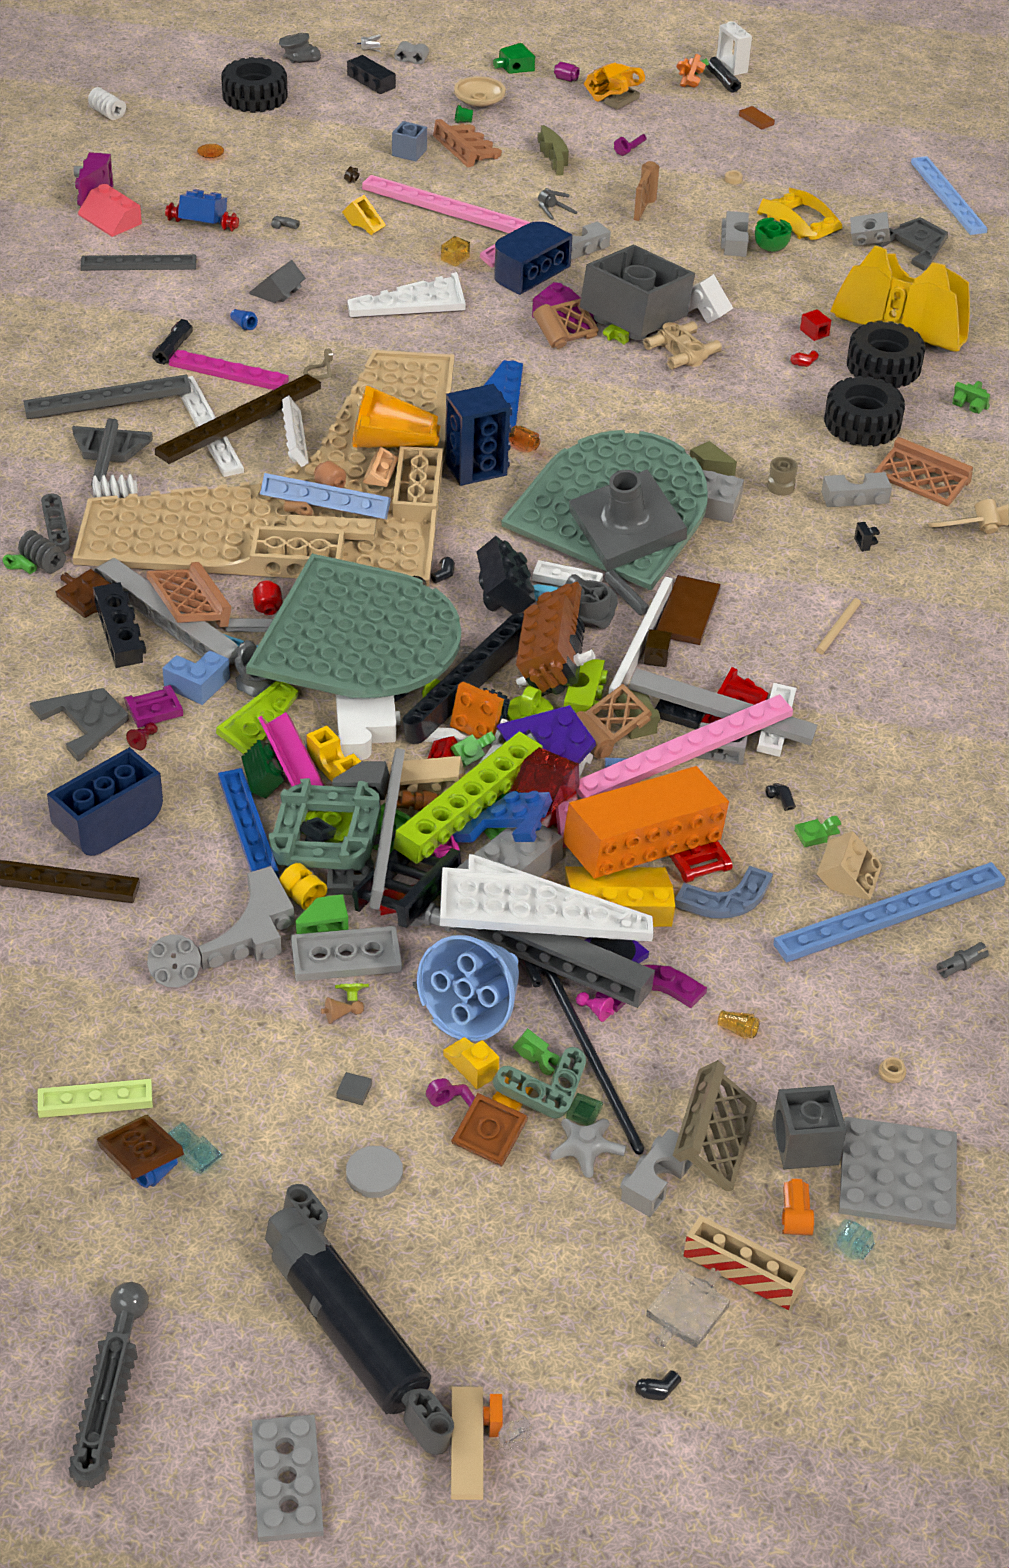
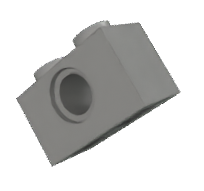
(870, 229)

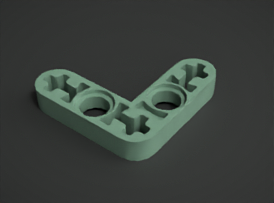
(553, 1091)

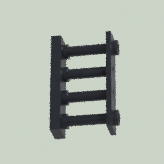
(416, 897)

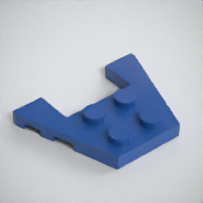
(512, 811)

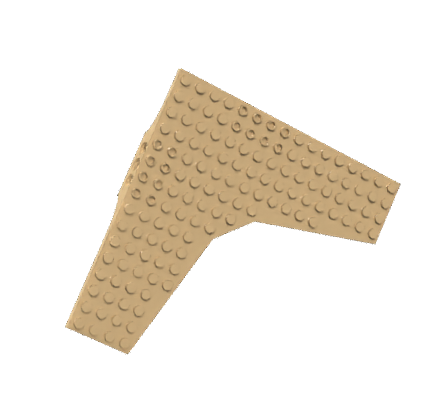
(247, 532)

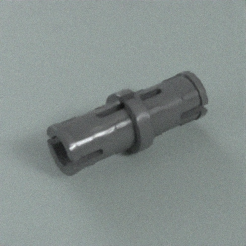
(962, 960)

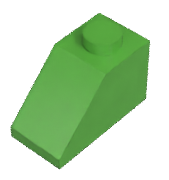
(324, 915)

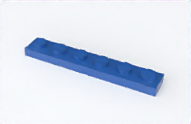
(246, 820)

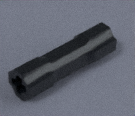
(727, 79)
(172, 342)

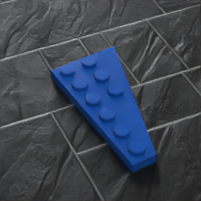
(508, 381)

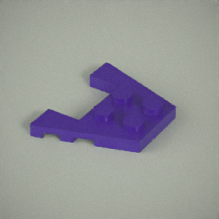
(556, 731)

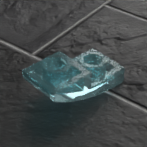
(198, 1152)

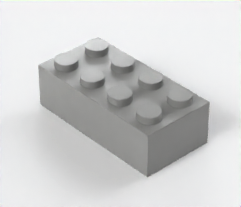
(723, 496)
(528, 857)

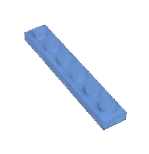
(325, 496)

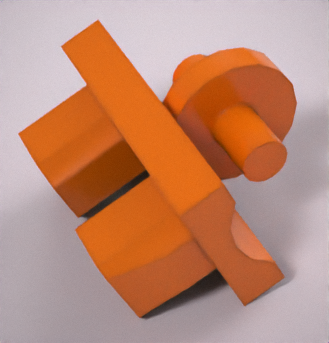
(688, 68)

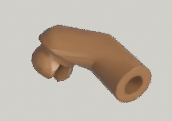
(299, 507)

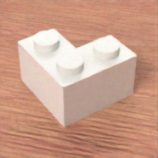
(709, 299)

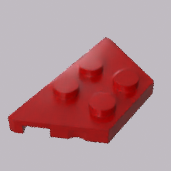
(739, 689)

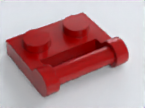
(701, 854)

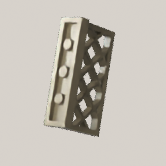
(700, 1114)

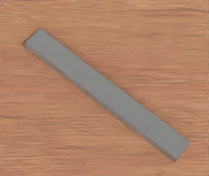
(714, 704)
(387, 829)

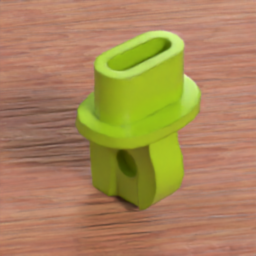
(617, 333)

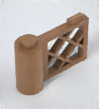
(647, 188)
(554, 326)
(602, 735)

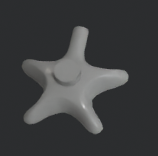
(586, 1144)

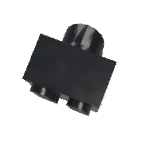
(504, 577)

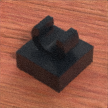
(865, 536)
(317, 830)

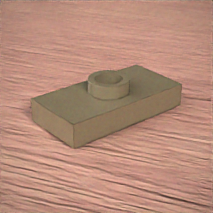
(620, 100)

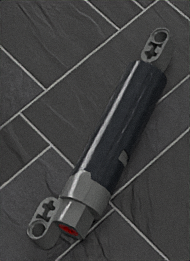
(354, 1319)

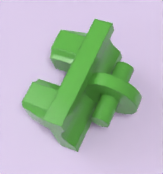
(972, 394)

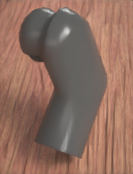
(285, 221)

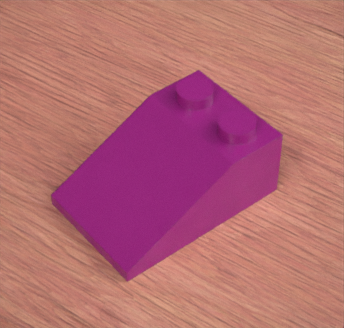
(557, 294)

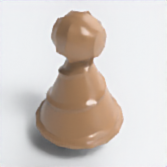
(336, 1009)

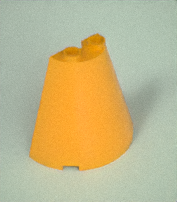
(393, 423)

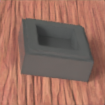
(354, 1088)

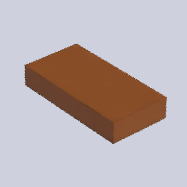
(756, 117)

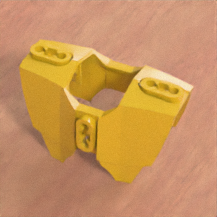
(930, 304)

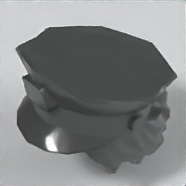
(298, 48)
(245, 682)

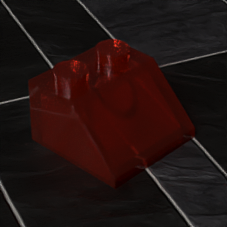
(548, 773)

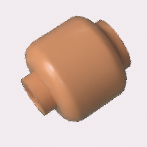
(330, 474)

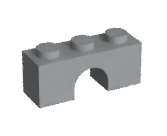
(734, 233)
(593, 238)
(840, 492)
(643, 1187)

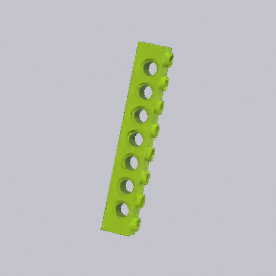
(463, 800)

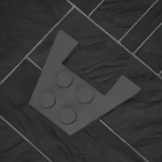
(921, 237)
(92, 711)

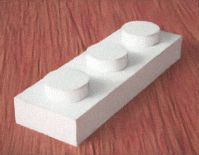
(558, 574)

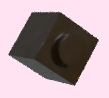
(657, 648)

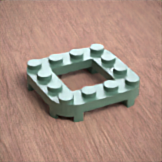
(356, 847)

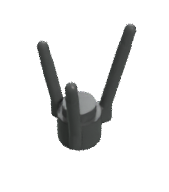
(548, 199)

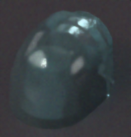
(854, 1239)

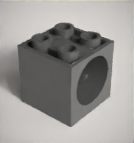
(809, 1127)

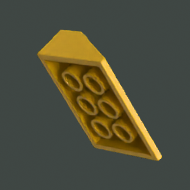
(635, 888)

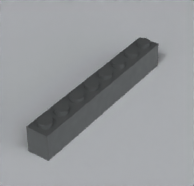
(576, 961)

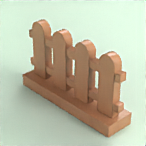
(465, 142)

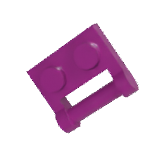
(154, 706)

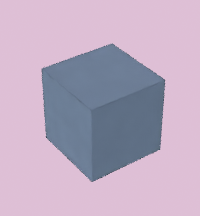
(409, 141)

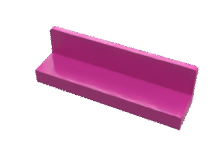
(290, 750)

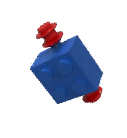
(202, 208)

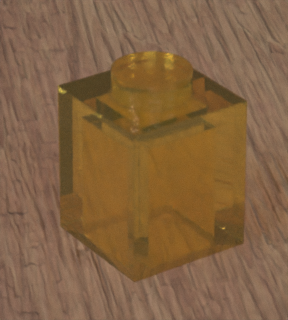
(455, 251)

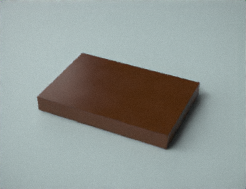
(140, 1146)

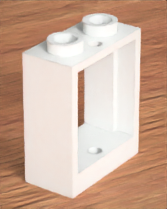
(738, 62)

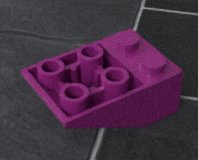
(95, 171)

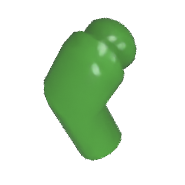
(19, 562)

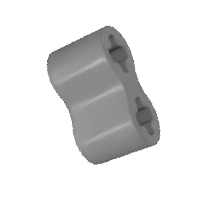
(412, 53)

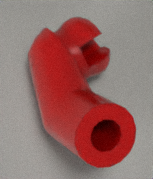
(804, 359)

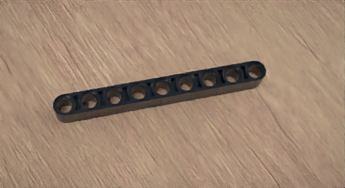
(474, 670)

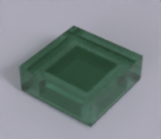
(584, 1109)

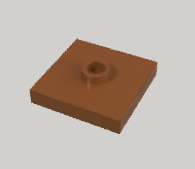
(489, 1129)

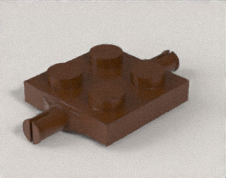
(79, 591)

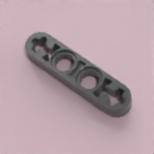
(55, 523)

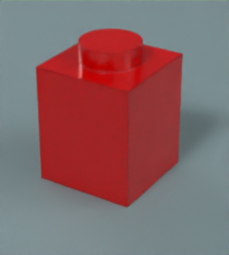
(815, 325)

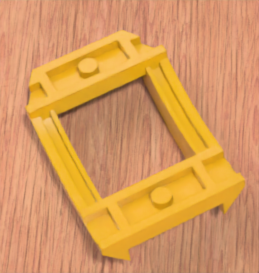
(782, 209)

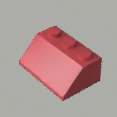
(110, 210)

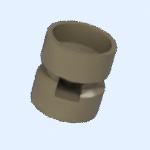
(782, 476)

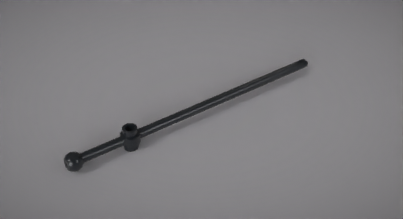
(594, 1060)

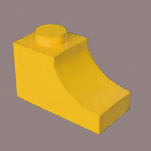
(362, 214)
(474, 1061)

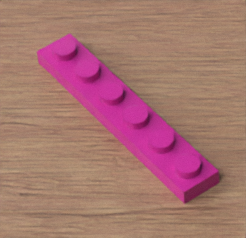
(228, 370)

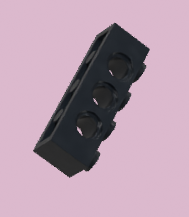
(118, 625)

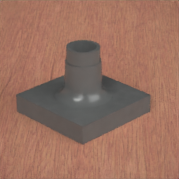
(627, 518)

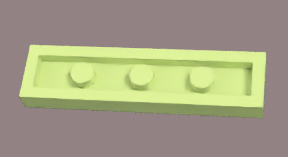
(95, 1098)

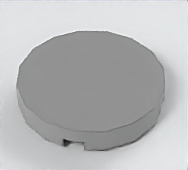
(374, 1171)

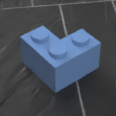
(199, 679)

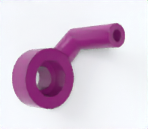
(623, 147)
(442, 1091)

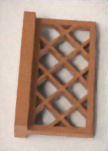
(930, 462)
(204, 590)

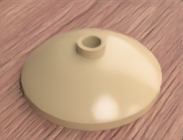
(479, 91)

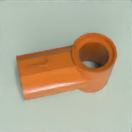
(796, 1214)

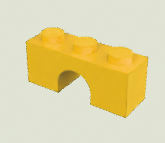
(326, 753)

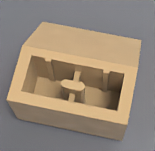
(849, 866)

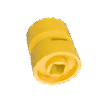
(302, 885)

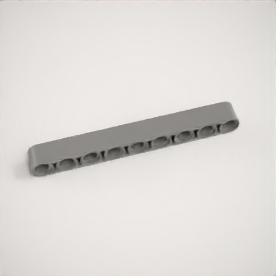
(143, 597)

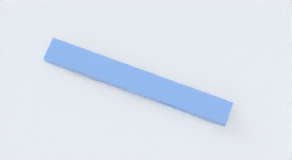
(949, 195)

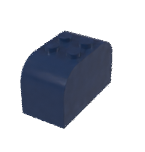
(531, 256)
(107, 802)

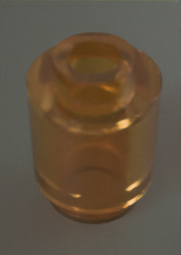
(524, 438)

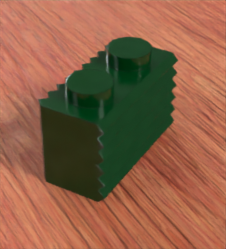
(262, 769)

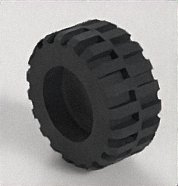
(254, 84)
(886, 353)
(864, 411)

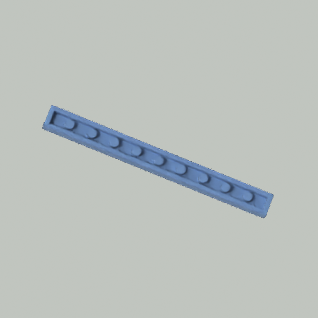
(888, 912)

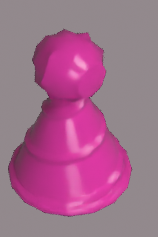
(600, 1006)

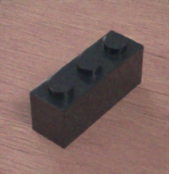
(371, 74)

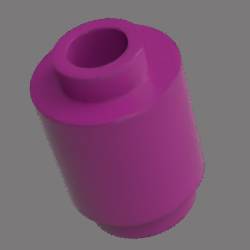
(566, 71)

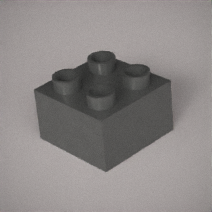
(636, 291)

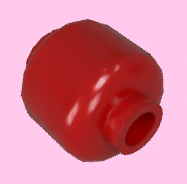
(267, 597)

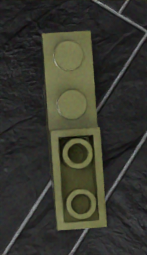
(553, 148)

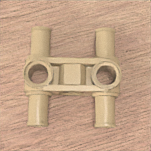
(682, 344)

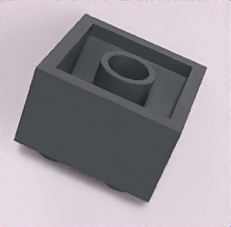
(280, 283)

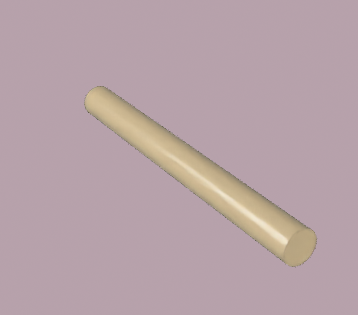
(838, 626)

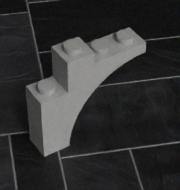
(258, 926)

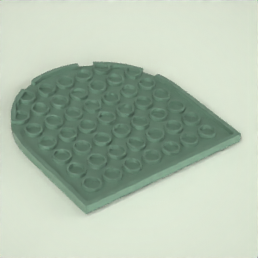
(544, 507)
(358, 632)

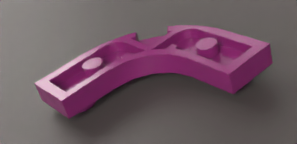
(672, 983)

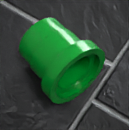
(463, 114)

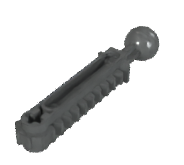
(107, 1389)

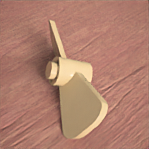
(988, 516)

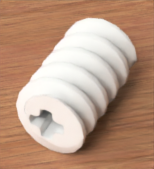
(106, 103)
(113, 487)

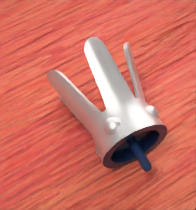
(367, 44)

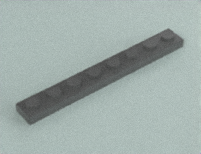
(107, 396)

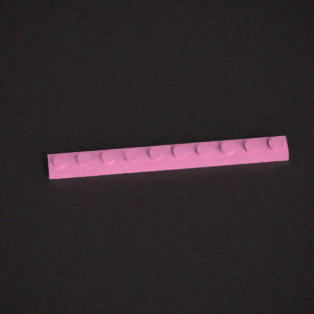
(442, 204)
(686, 747)

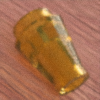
(741, 1024)

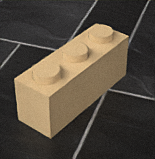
(430, 774)

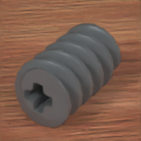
(41, 552)

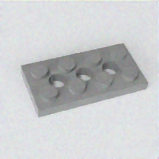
(336, 965)
(271, 1492)

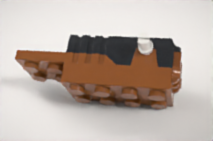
(552, 641)

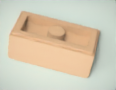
(381, 468)

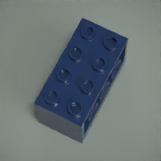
(477, 434)

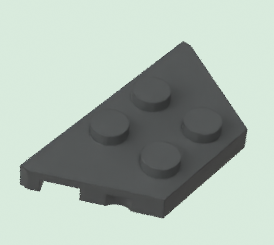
(125, 446)

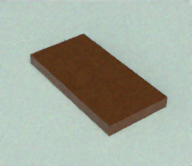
(689, 609)

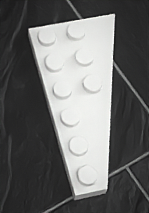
(412, 298)

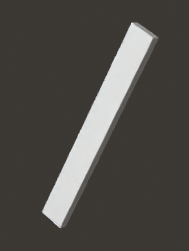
(202, 413)
(639, 642)

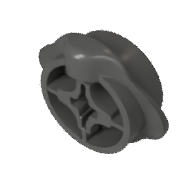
(596, 602)

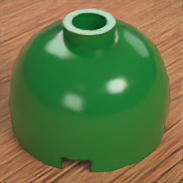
(772, 235)

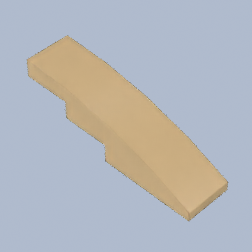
(467, 1443)

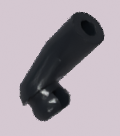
(446, 570)

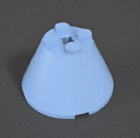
(468, 986)

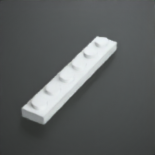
(295, 432)

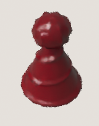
(138, 737)

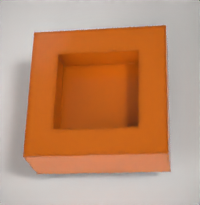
(493, 1415)

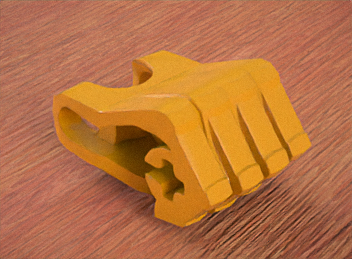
(612, 79)

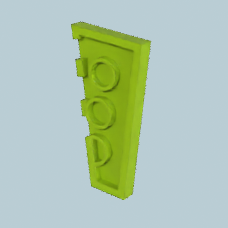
(244, 727)

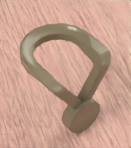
(326, 362)

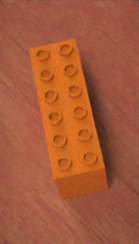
(645, 821)

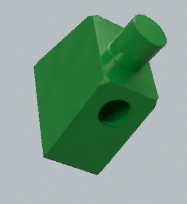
(515, 59)

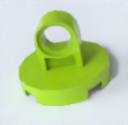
(528, 704)

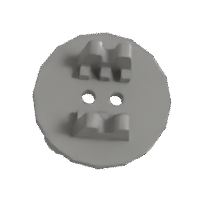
(161, 962)

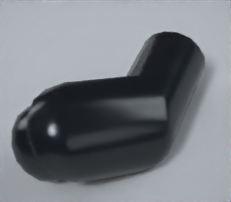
(782, 793)
(658, 1389)

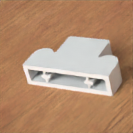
(365, 722)

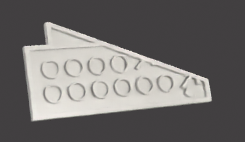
(513, 900)

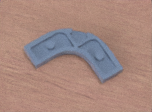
(726, 904)

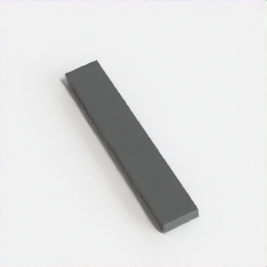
(138, 262)

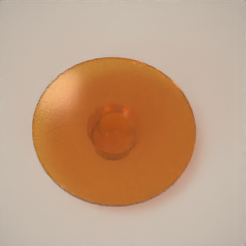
(210, 150)

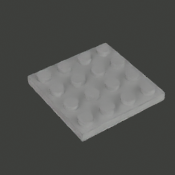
(899, 1173)

